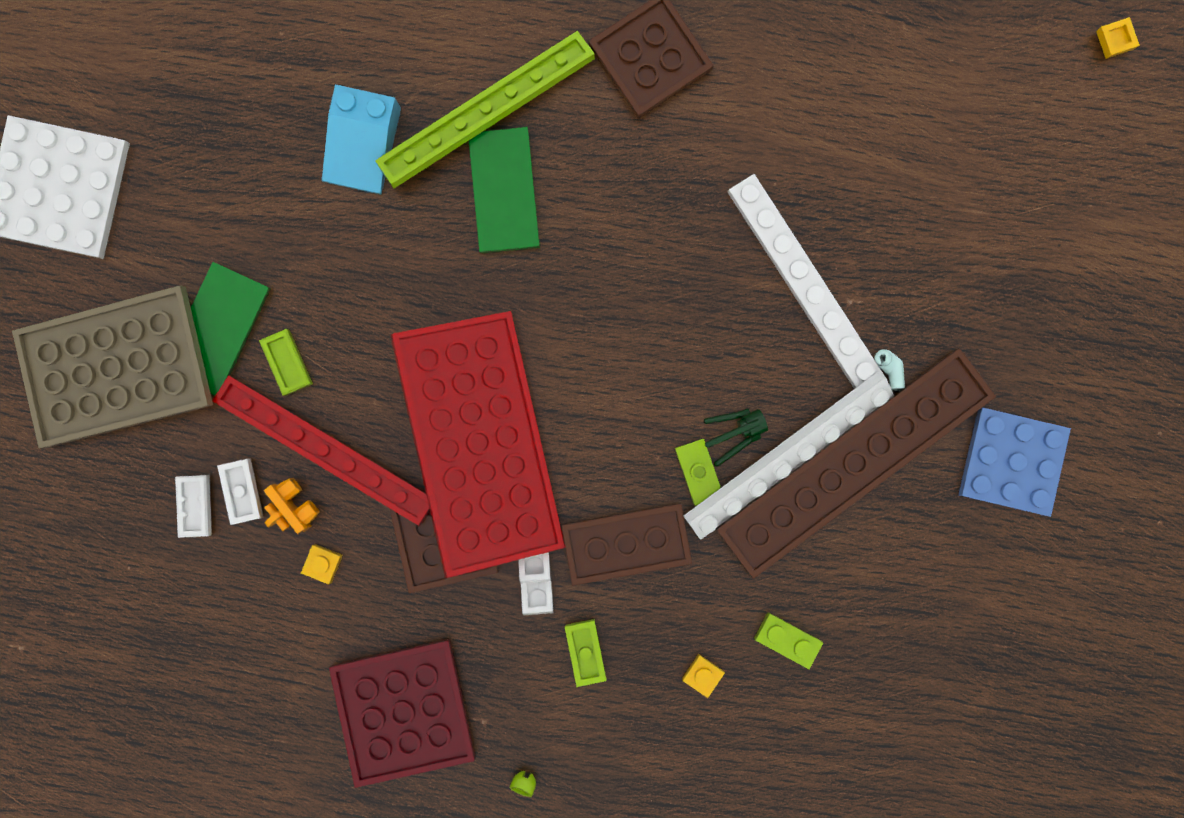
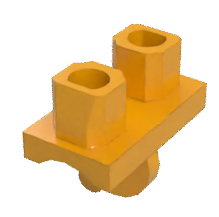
(297, 517)

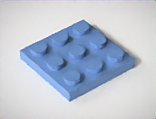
(1014, 461)

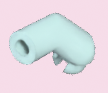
(892, 367)

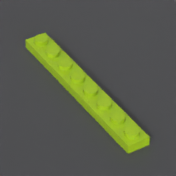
(485, 109)

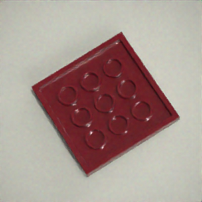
(402, 713)

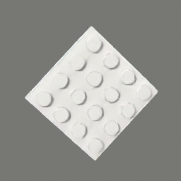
(59, 186)

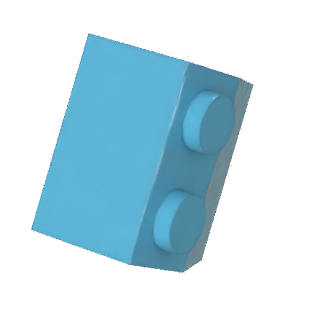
(358, 133)

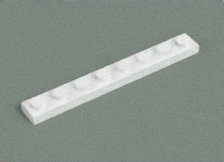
(804, 281)
(789, 455)

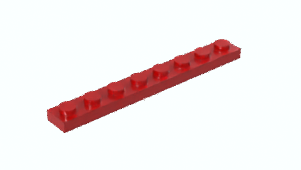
(323, 450)

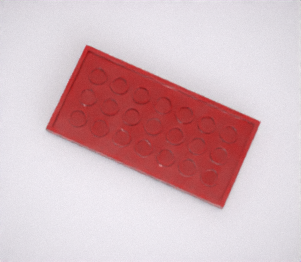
(477, 443)

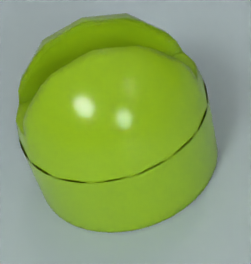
(523, 785)

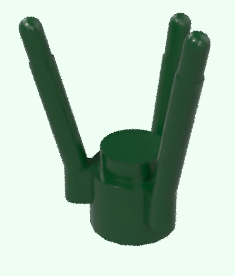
(750, 425)

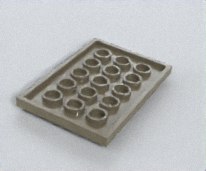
(112, 367)

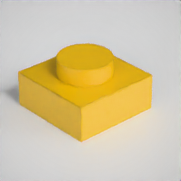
(1117, 38)
(321, 564)
(703, 675)

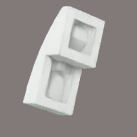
(536, 584)

